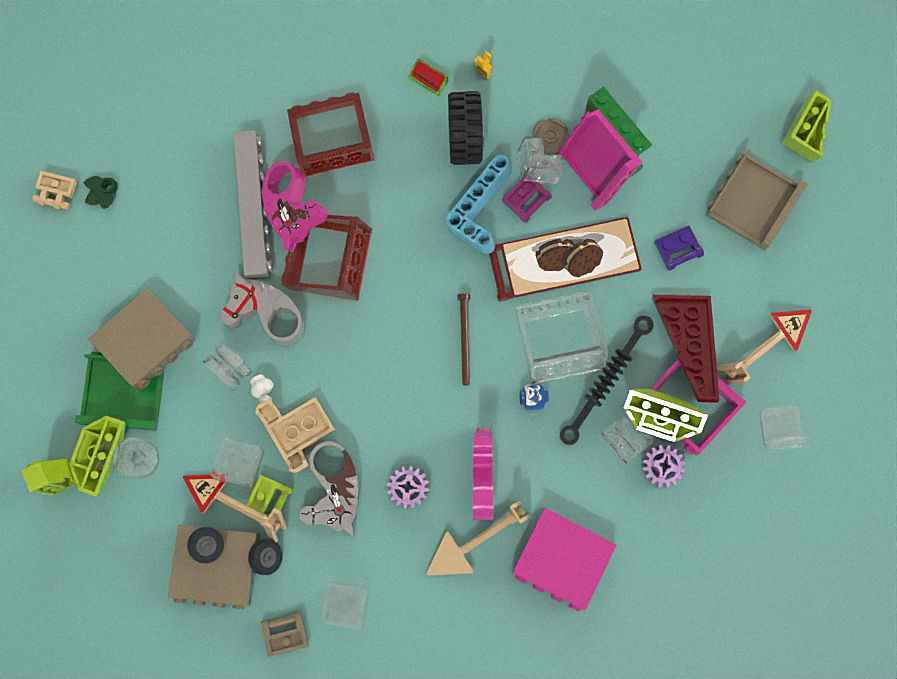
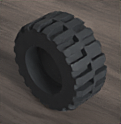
(465, 128)

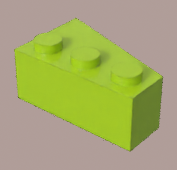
(809, 127)
(48, 476)

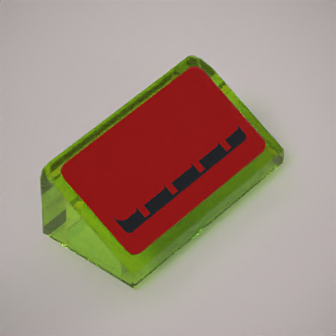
(428, 77)

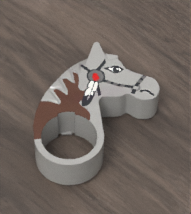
(342, 497)

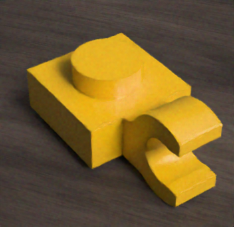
(483, 65)

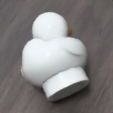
(261, 387)

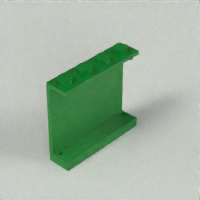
(619, 120)

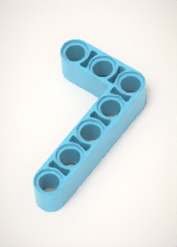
(477, 203)

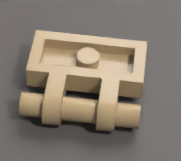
(57, 185)

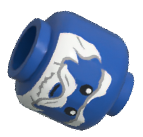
(533, 397)

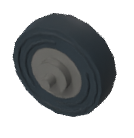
(205, 545)
(265, 557)

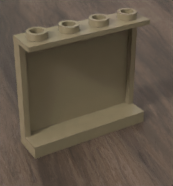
(755, 201)
(142, 339)
(218, 582)

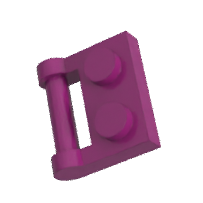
(521, 194)

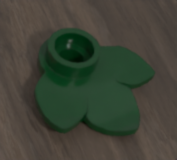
(99, 192)

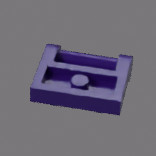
(676, 242)

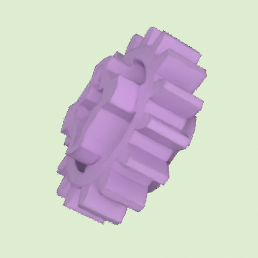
(672, 468)
(409, 478)

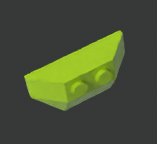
(663, 414)
(94, 452)

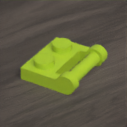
(264, 492)

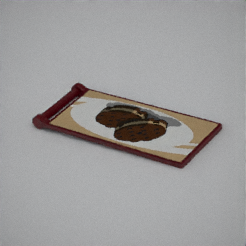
(566, 258)

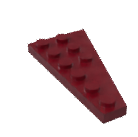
(691, 332)

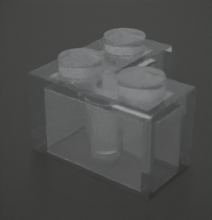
(537, 165)

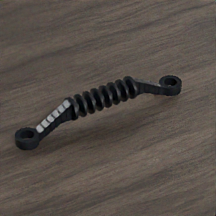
(593, 400)

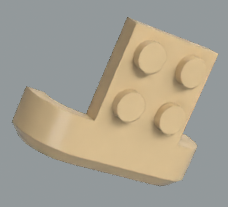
(295, 430)

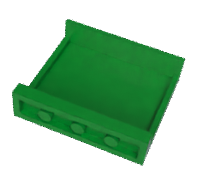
(111, 395)

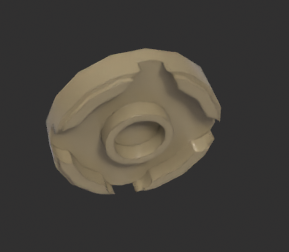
(553, 134)

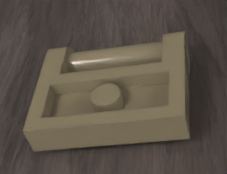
(287, 640)

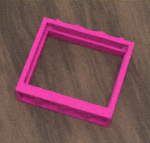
(725, 392)

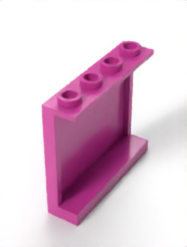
(599, 157)
(564, 560)

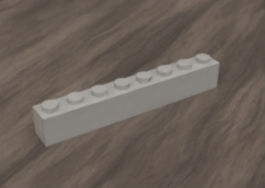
(251, 206)

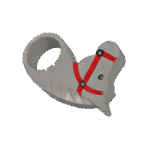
(254, 298)

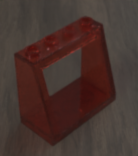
(333, 158)
(352, 262)

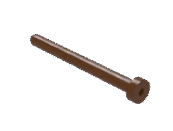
(463, 298)

